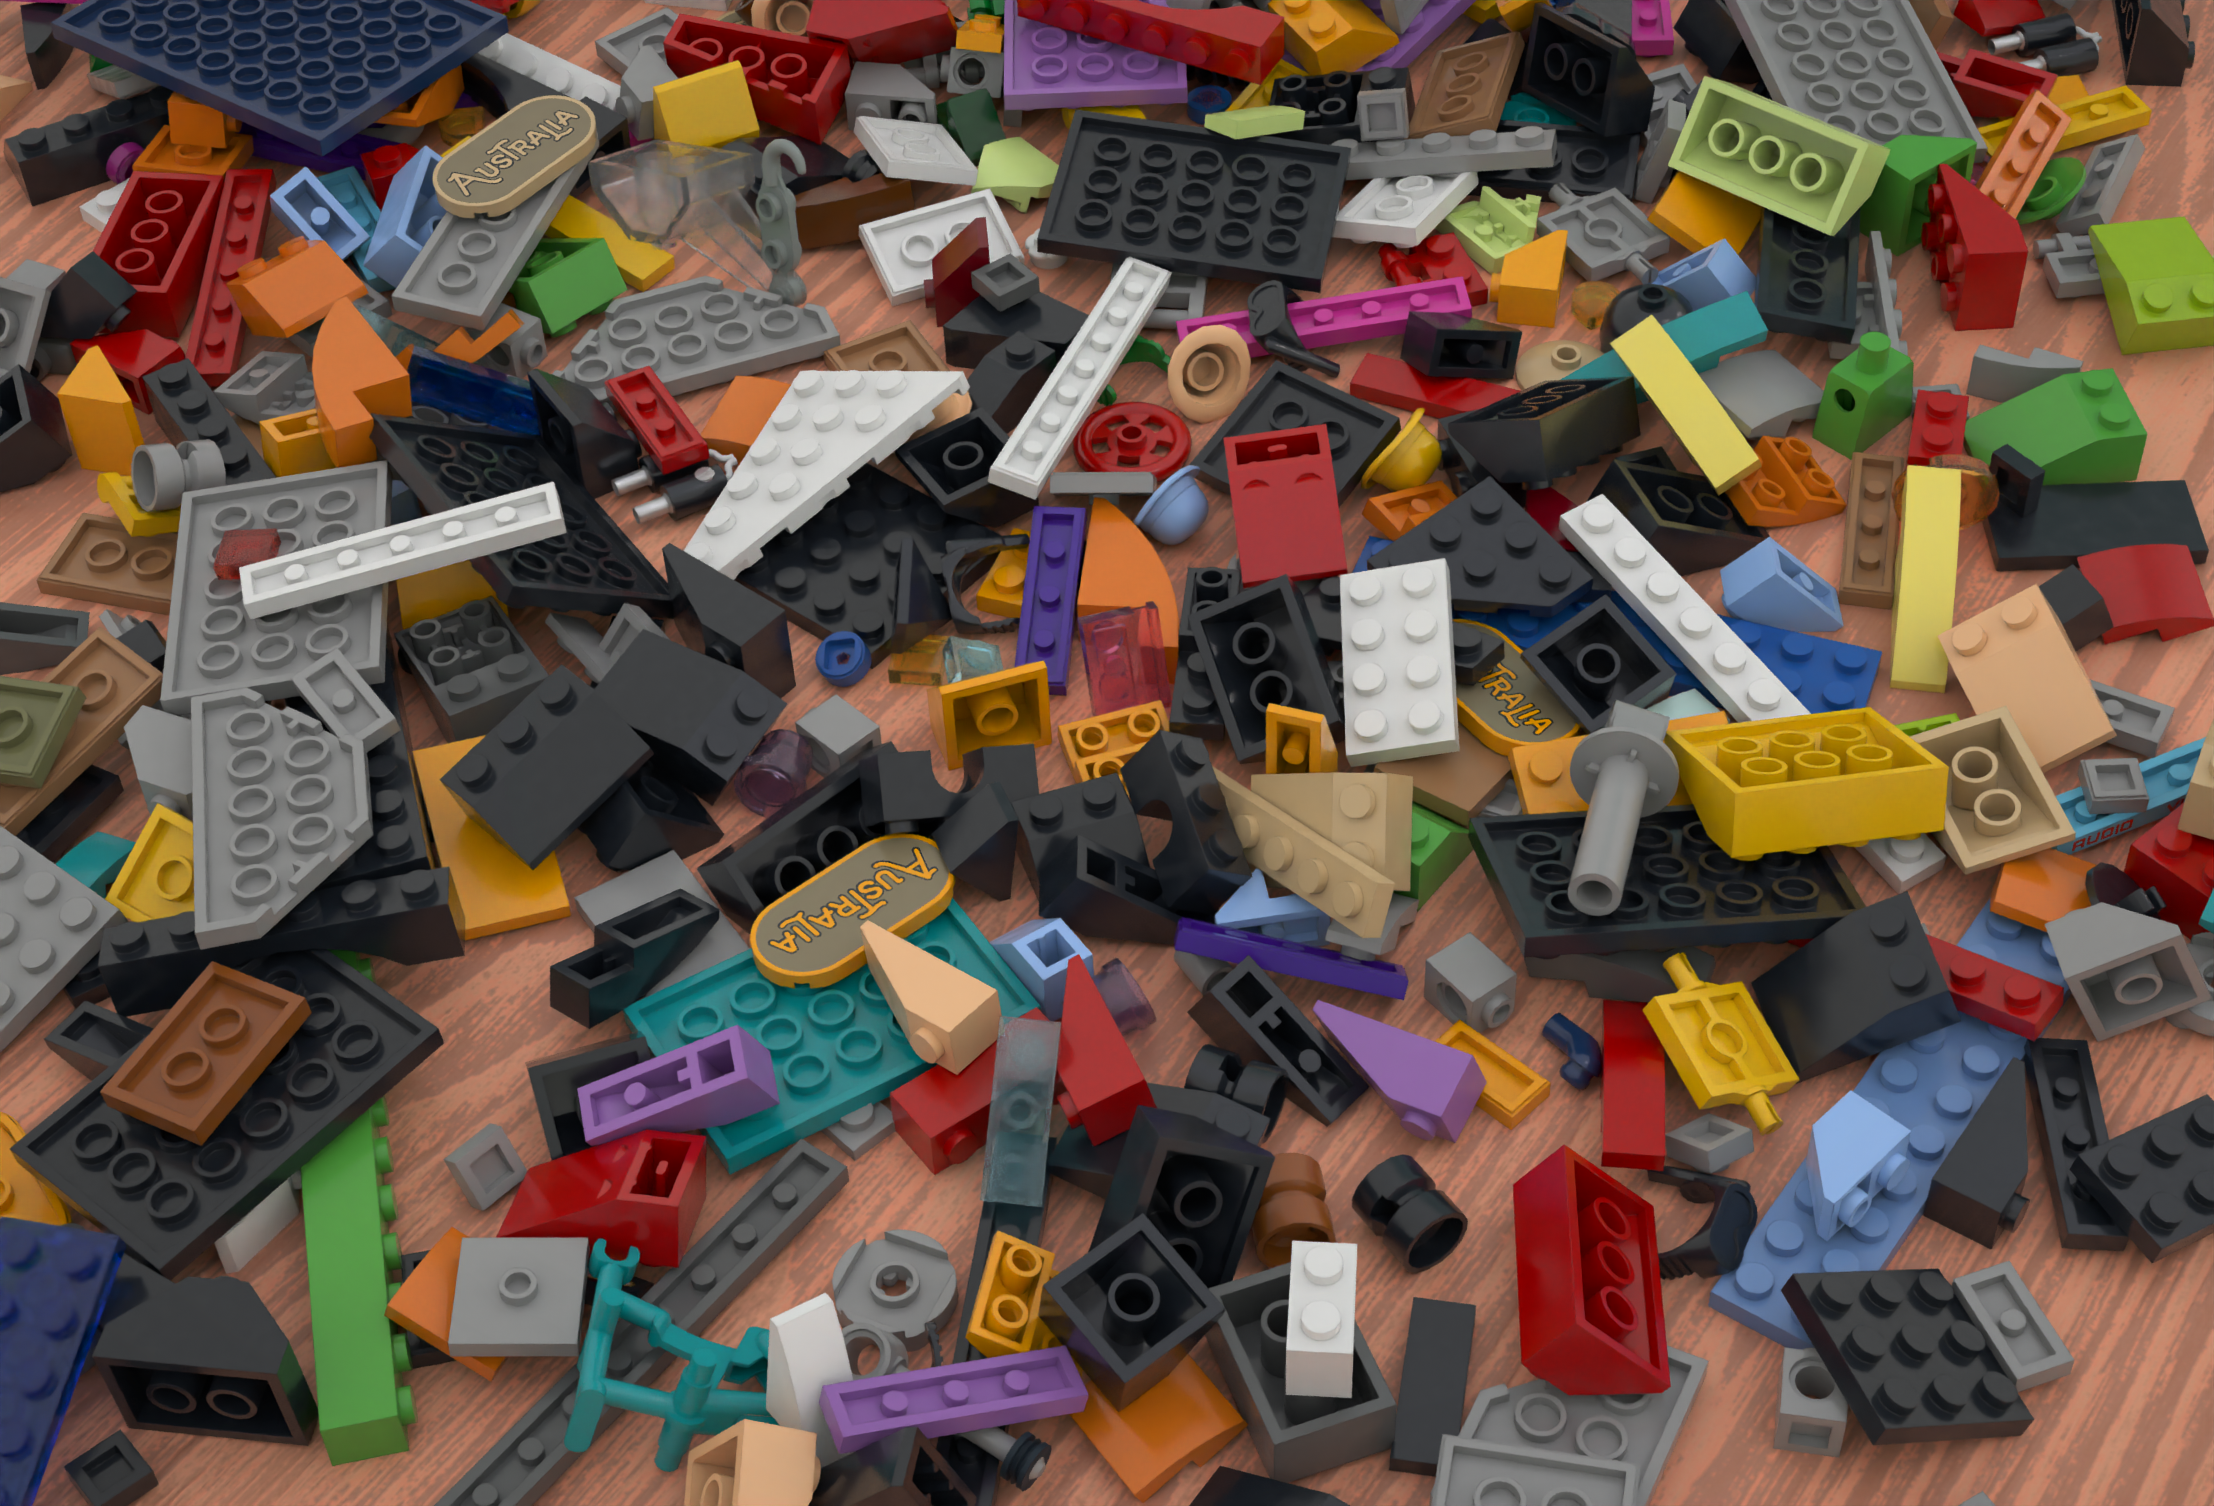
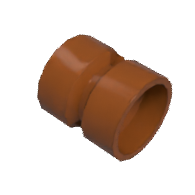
(1291, 1209)

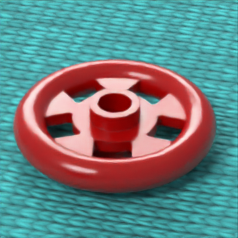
(1133, 441)

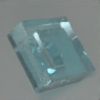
(970, 658)

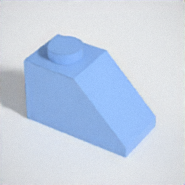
(314, 213)
(1708, 275)
(1779, 591)

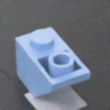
(1040, 957)
(1850, 1159)

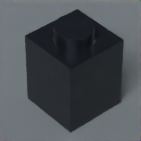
(2077, 606)

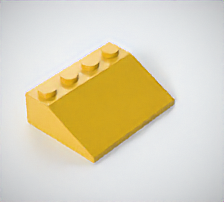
(1809, 782)

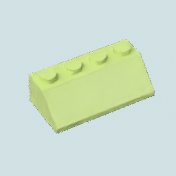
(1777, 156)

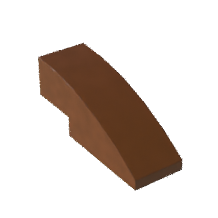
(836, 209)

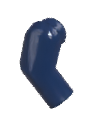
(1579, 1046)

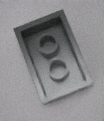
(1294, 1432)

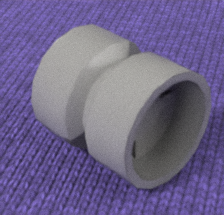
(165, 472)

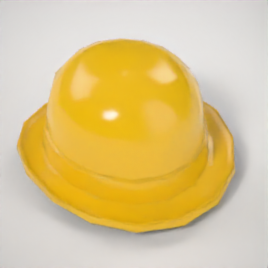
(1407, 459)

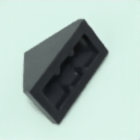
(917, 602)

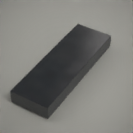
(1432, 1383)

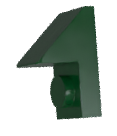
(971, 122)

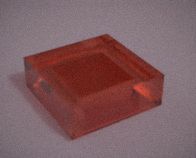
(244, 548)

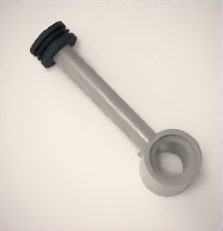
(1022, 1458)

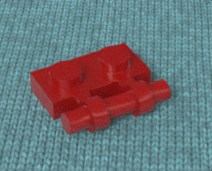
(1433, 260)

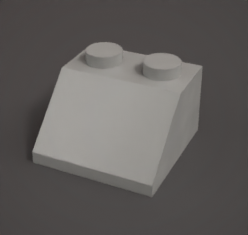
(2125, 967)

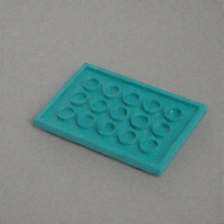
(826, 1044)

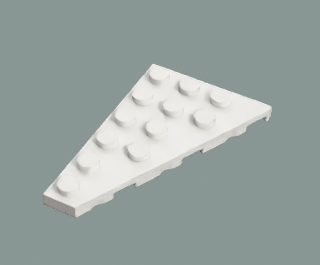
(809, 449)

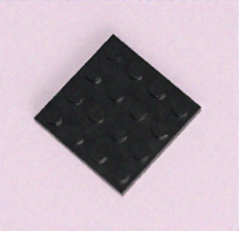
(843, 560)

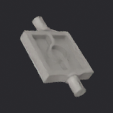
(1605, 234)

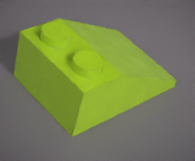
(2156, 284)

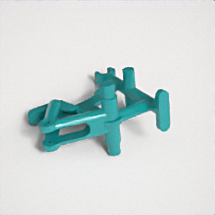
(695, 1403)

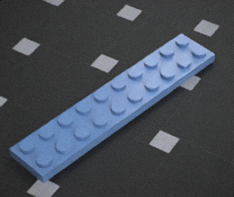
(1927, 1087)

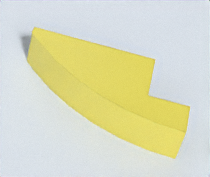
(1686, 405)
(1925, 578)

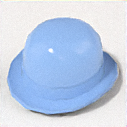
(1175, 508)

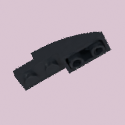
(1193, 701)

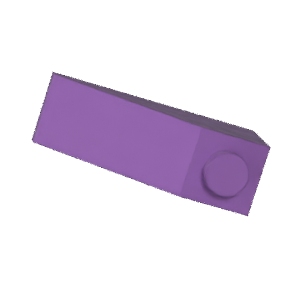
(1419, 1079)
(682, 1089)

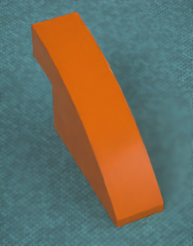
(351, 380)
(1125, 572)

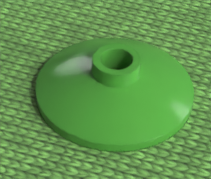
(2053, 190)

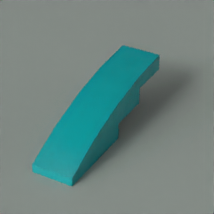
(1699, 336)

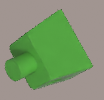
(1865, 396)

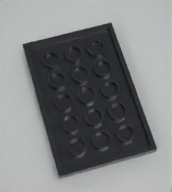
(1195, 200)
(581, 570)
(1675, 891)
(181, 1197)

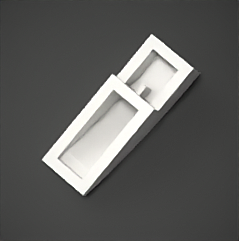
(802, 1357)

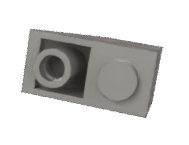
(888, 93)

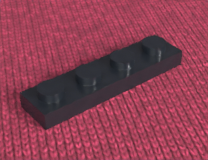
(2068, 1124)

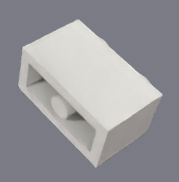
(1321, 1319)

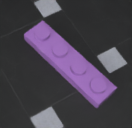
(954, 1397)

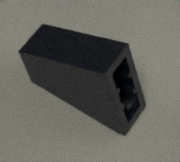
(983, 327)
(893, 1472)

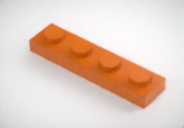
(2023, 153)

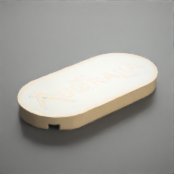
(515, 156)

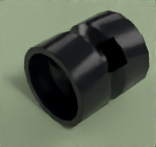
(1253, 1085)
(1409, 1213)

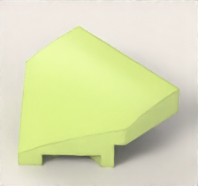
(1255, 121)
(1015, 172)
(1492, 226)

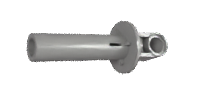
(1622, 777)

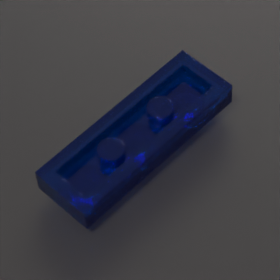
(471, 391)

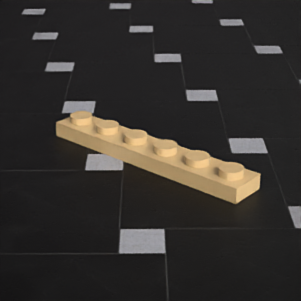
(1308, 862)

